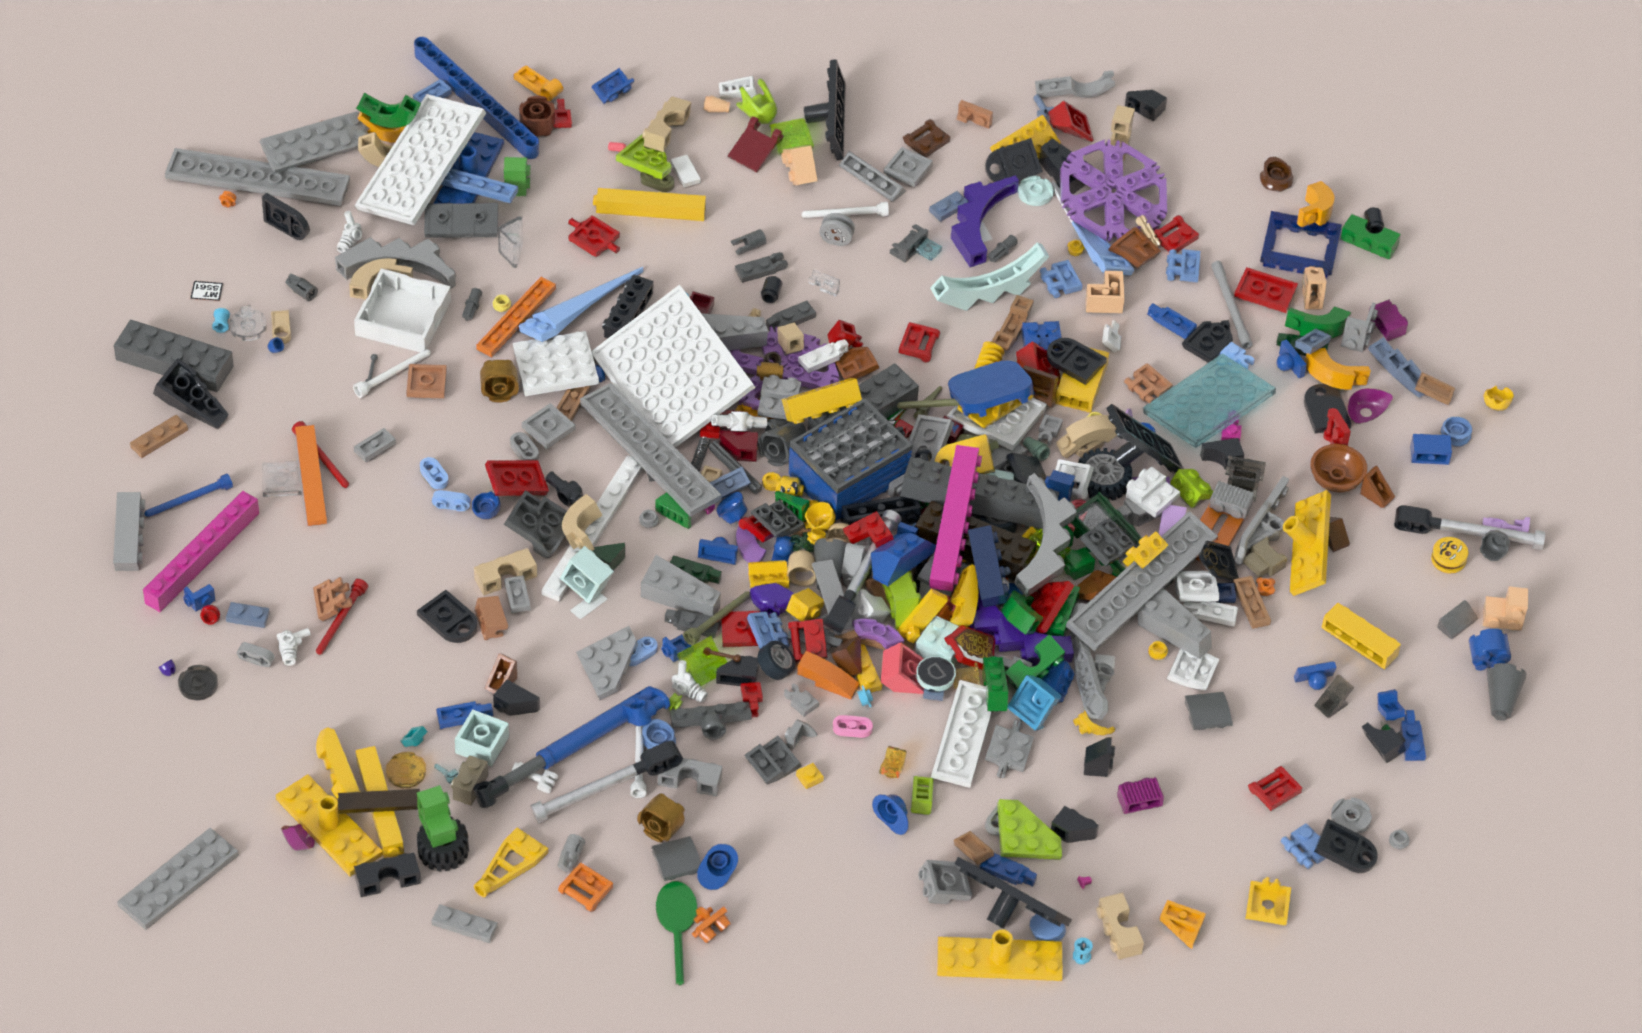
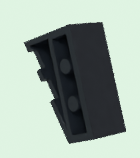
(1052, 157)

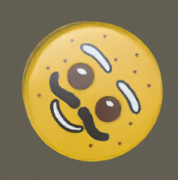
(1449, 555)

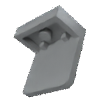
(1357, 331)

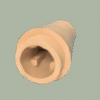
(715, 104)

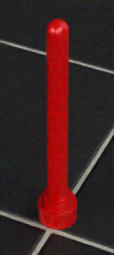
(326, 461)
(359, 588)

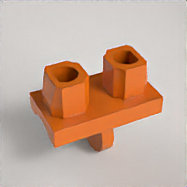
(704, 929)

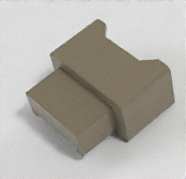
(1264, 559)

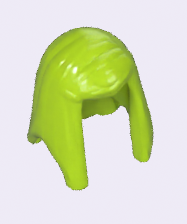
(760, 105)

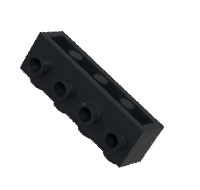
(629, 304)
(907, 508)

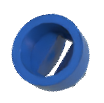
(275, 345)

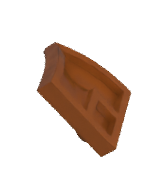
(1135, 247)
(857, 363)
(1094, 584)

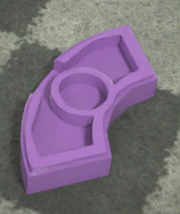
(748, 546)
(877, 631)

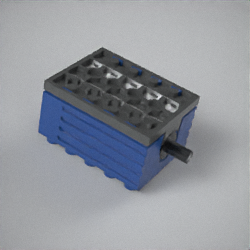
(849, 457)

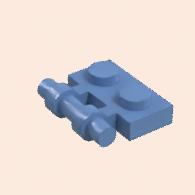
(1189, 265)
(1066, 277)
(764, 627)
(1307, 840)

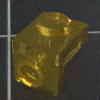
(893, 762)

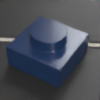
(1226, 593)

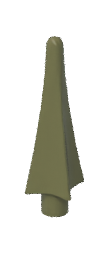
(924, 411)

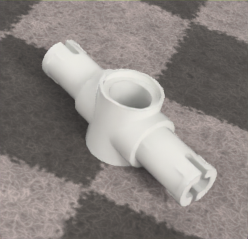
(739, 421)

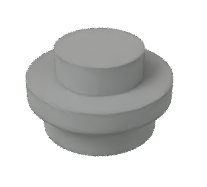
(648, 519)
(1399, 839)

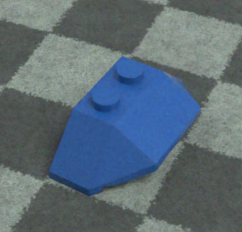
(899, 556)

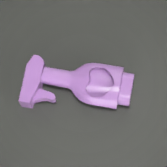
(1523, 525)

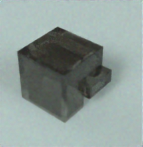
(1245, 473)

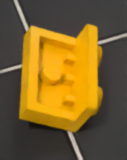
(1146, 551)
(767, 573)

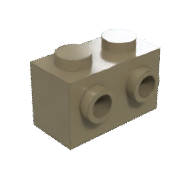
(470, 774)

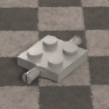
(1009, 748)

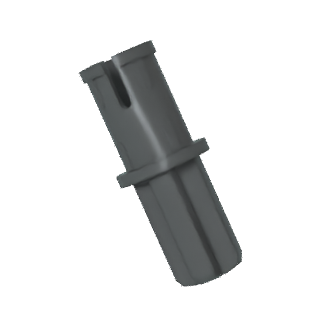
(1002, 248)
(472, 304)

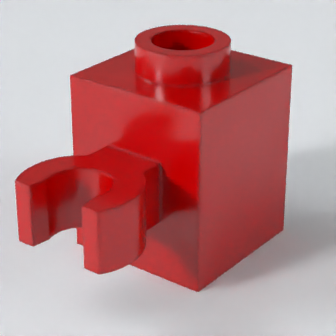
(846, 331)

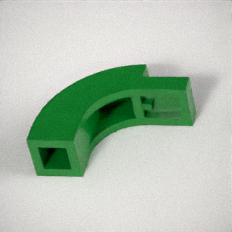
(389, 114)
(1330, 323)
(1019, 613)

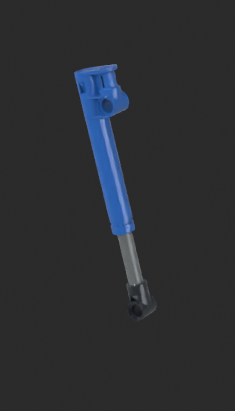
(634, 710)

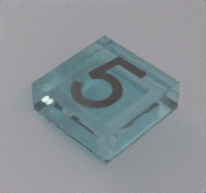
(929, 249)

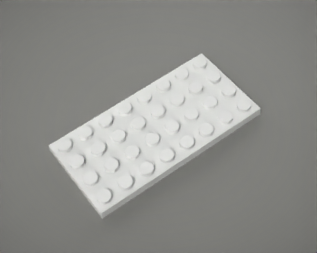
(420, 159)

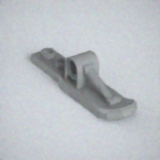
(1264, 523)
(1091, 679)

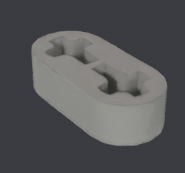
(255, 654)

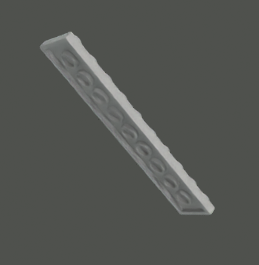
(257, 177)
(650, 449)
(1137, 586)

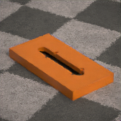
(1228, 530)

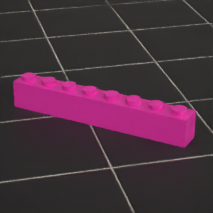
(954, 518)
(201, 551)

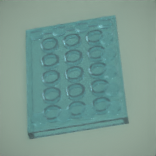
(1209, 400)

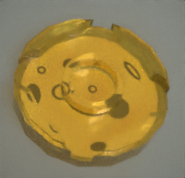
(406, 770)

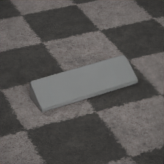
(872, 177)
(830, 587)

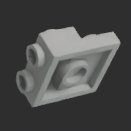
(773, 391)
(944, 882)

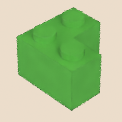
(516, 173)
(435, 816)

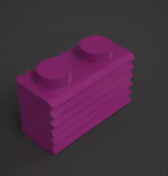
(1389, 320)
(1140, 795)

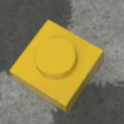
(809, 775)

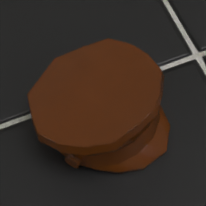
(1276, 175)

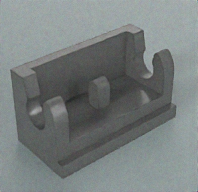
(909, 245)

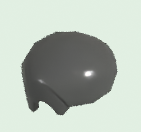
(1495, 545)

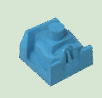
(1033, 701)

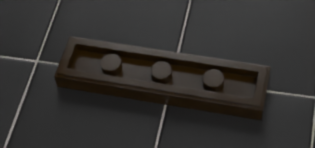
(377, 801)

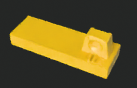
(922, 615)

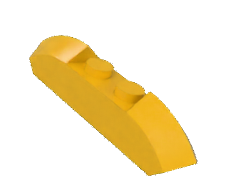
(331, 752)

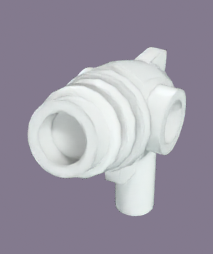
(350, 234)
(289, 643)
(686, 685)

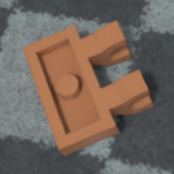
(326, 600)

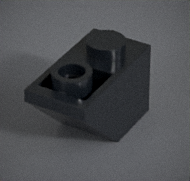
(1147, 103)
(1099, 758)
(1073, 826)

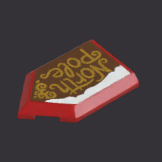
(971, 645)

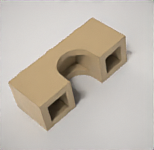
(1122, 126)
(489, 574)
(1124, 940)

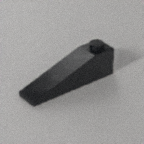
(187, 393)

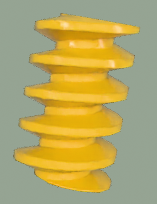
(989, 354)

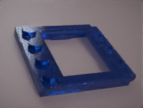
(1290, 262)

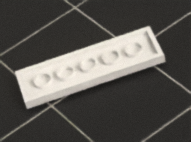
(963, 735)

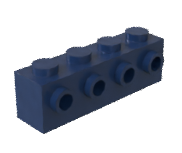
(987, 566)

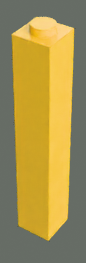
(650, 204)
(385, 821)

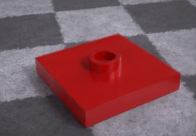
(736, 630)

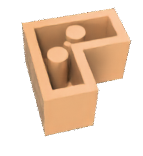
(801, 164)
(1106, 296)
(1508, 611)

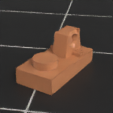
(974, 113)

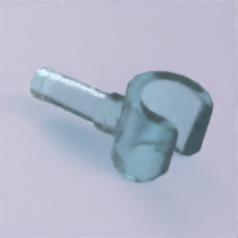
(449, 775)

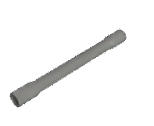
(1220, 275)

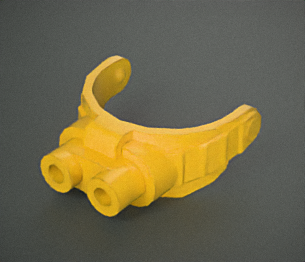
(1087, 726)

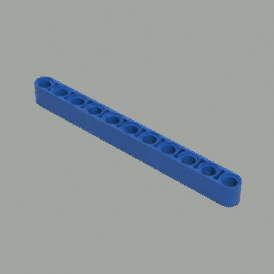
(475, 95)

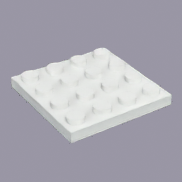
(555, 363)
(1008, 429)

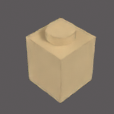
(790, 338)

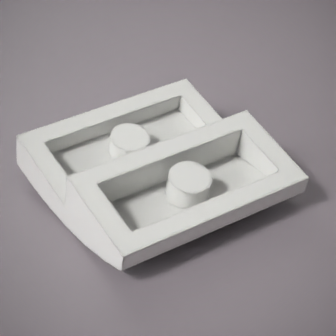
(1192, 671)

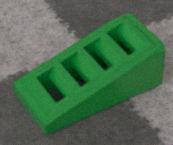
(799, 504)
(670, 509)

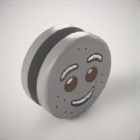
(837, 229)

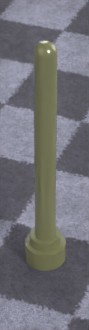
(927, 404)
(693, 635)

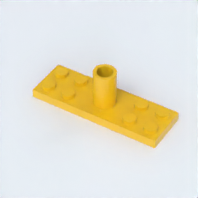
(1310, 542)
(332, 831)
(999, 958)

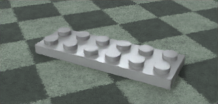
(313, 142)
(177, 878)

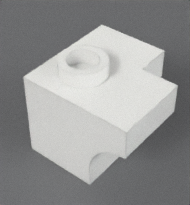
(870, 607)

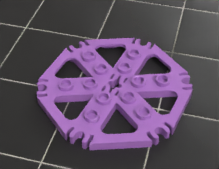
(1103, 183)
(790, 364)

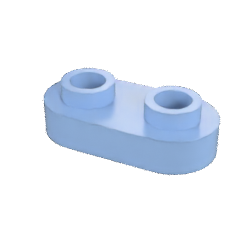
(436, 476)
(451, 500)
(643, 650)

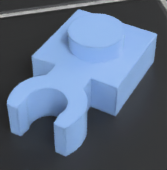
(1238, 355)

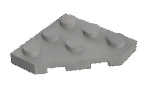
(608, 660)

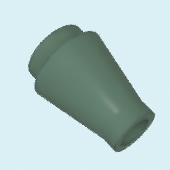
(1037, 448)

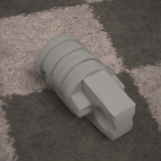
(571, 852)

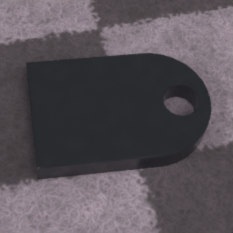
(1013, 160)
(284, 217)
(1075, 359)
(1318, 406)
(448, 616)
(1346, 847)

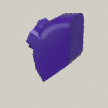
(771, 598)

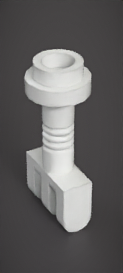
(545, 781)

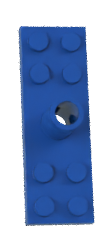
(475, 159)

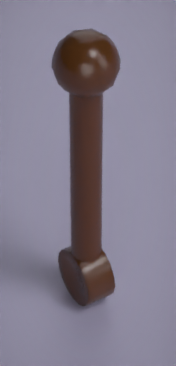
(707, 651)

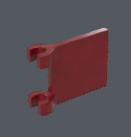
(753, 146)

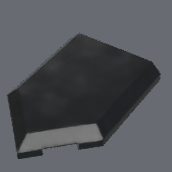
(1208, 340)
(1025, 466)
(1219, 560)

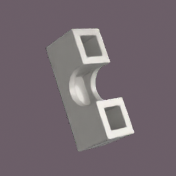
(706, 774)

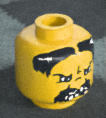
(790, 485)

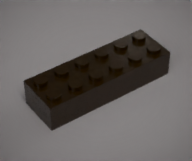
(1015, 549)

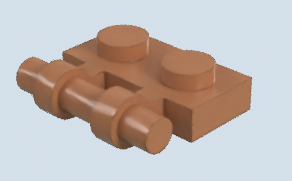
(1151, 379)

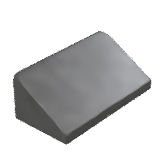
(1457, 620)

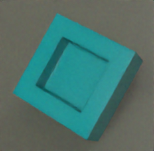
(414, 736)

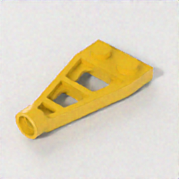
(523, 845)

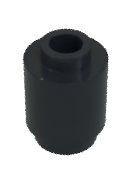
(1375, 220)
(771, 289)

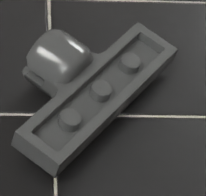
(711, 718)

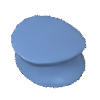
(1458, 429)
(657, 732)
(1045, 930)

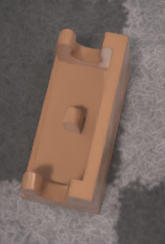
(490, 617)

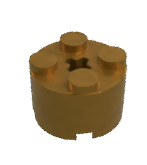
(499, 380)
(661, 818)

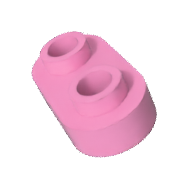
(852, 726)

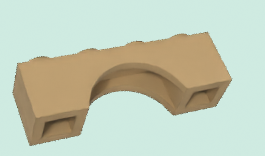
(658, 134)

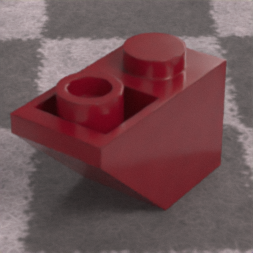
(740, 444)

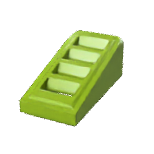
(922, 796)

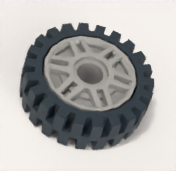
(1108, 475)

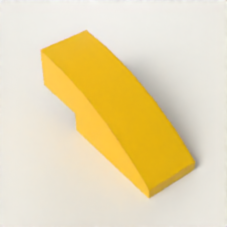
(965, 597)

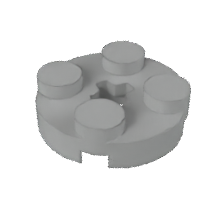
(1354, 806)

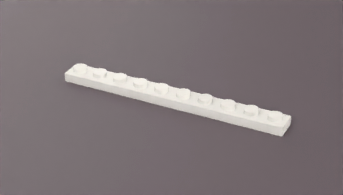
(608, 505)

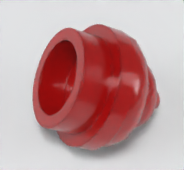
(210, 614)

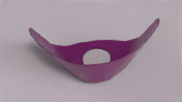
(1371, 399)
(296, 837)

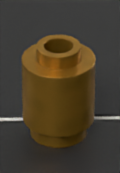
(767, 369)

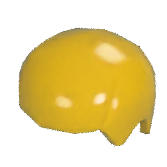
(1498, 399)
(820, 516)

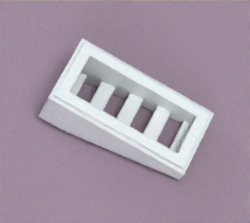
(747, 82)

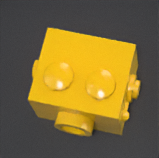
(805, 605)

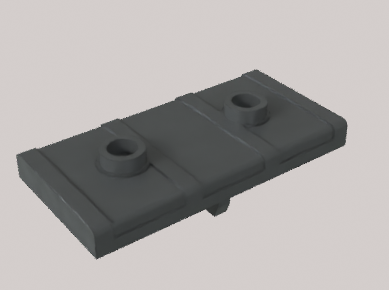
(461, 220)

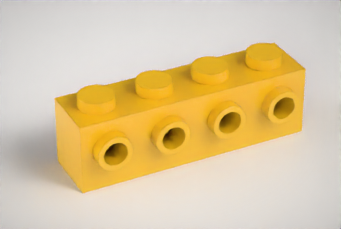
(821, 400)
(1361, 635)

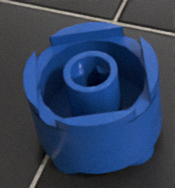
(1489, 648)

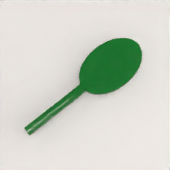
(676, 913)

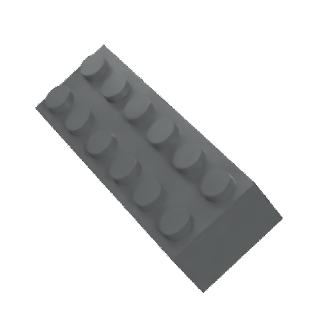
(158, 349)
(882, 391)

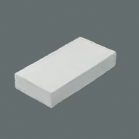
(685, 171)

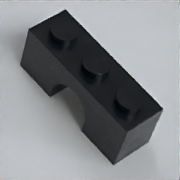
(401, 867)

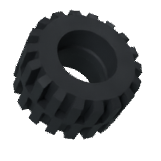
(443, 856)

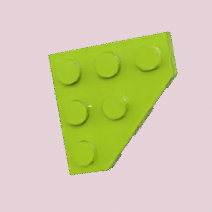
(644, 159)
(1025, 834)

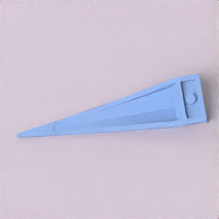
(554, 319)

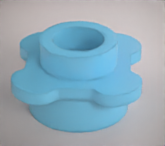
(865, 696)

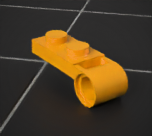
(538, 83)

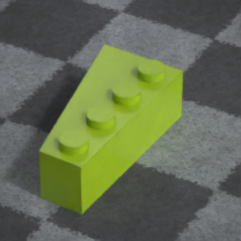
(902, 598)

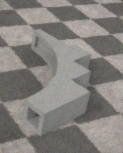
(421, 257)
(1054, 516)

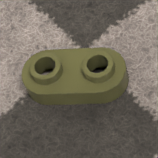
(663, 185)

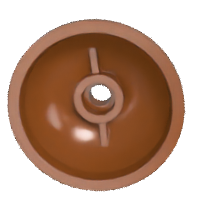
(1338, 467)

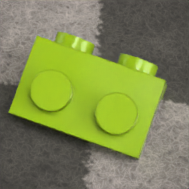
(1191, 486)

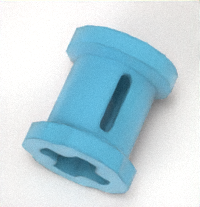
(221, 317)
(1080, 950)

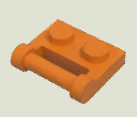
(589, 882)

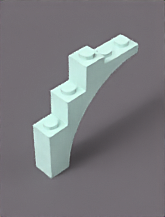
(988, 287)

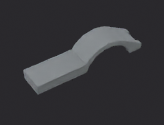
(1067, 85)

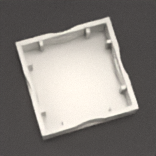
(402, 311)

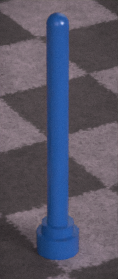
(223, 482)

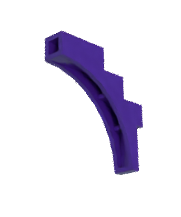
(981, 199)
(1010, 638)

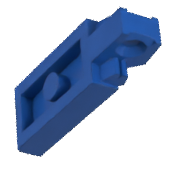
(1172, 320)
(457, 714)
(1413, 735)
(1008, 870)

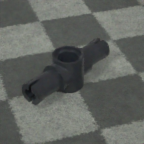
(566, 491)

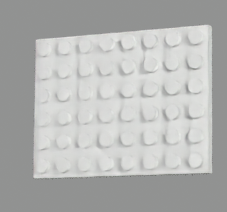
(673, 367)

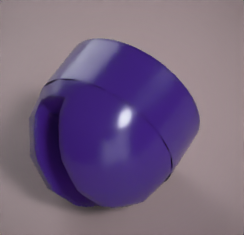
(168, 668)

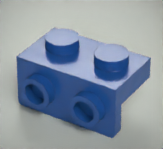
(612, 85)
(1060, 678)

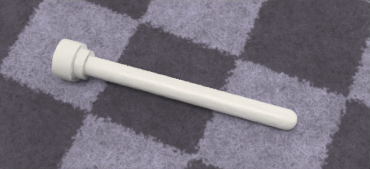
(880, 209)
(362, 388)
(638, 788)

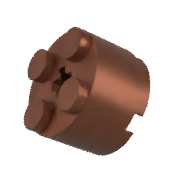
(537, 115)

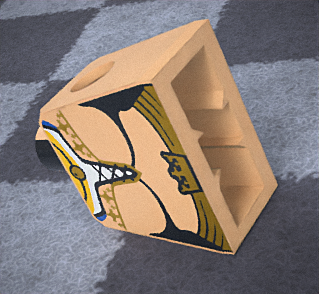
(1314, 280)

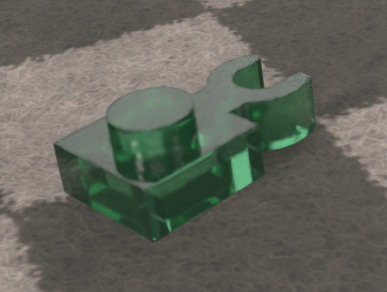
(802, 542)

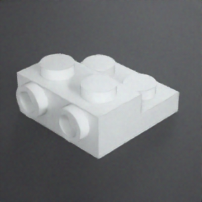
(1151, 491)
(1196, 586)

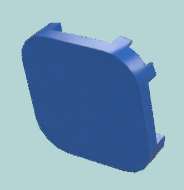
(990, 387)

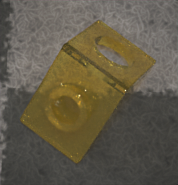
(968, 674)

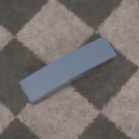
(1396, 364)

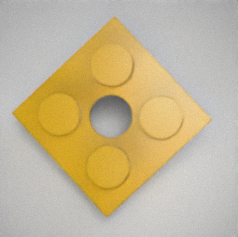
(1268, 891)

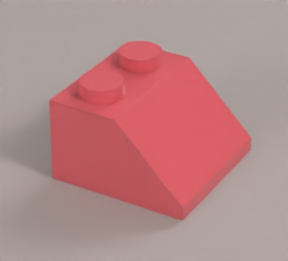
(900, 669)

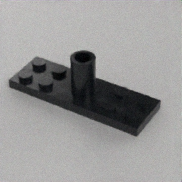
(832, 111)
(1140, 441)
(1009, 898)

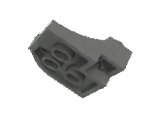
(538, 523)

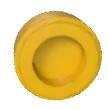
(770, 480)

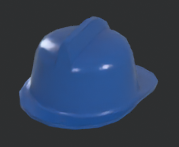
(732, 508)
(892, 812)
(717, 866)

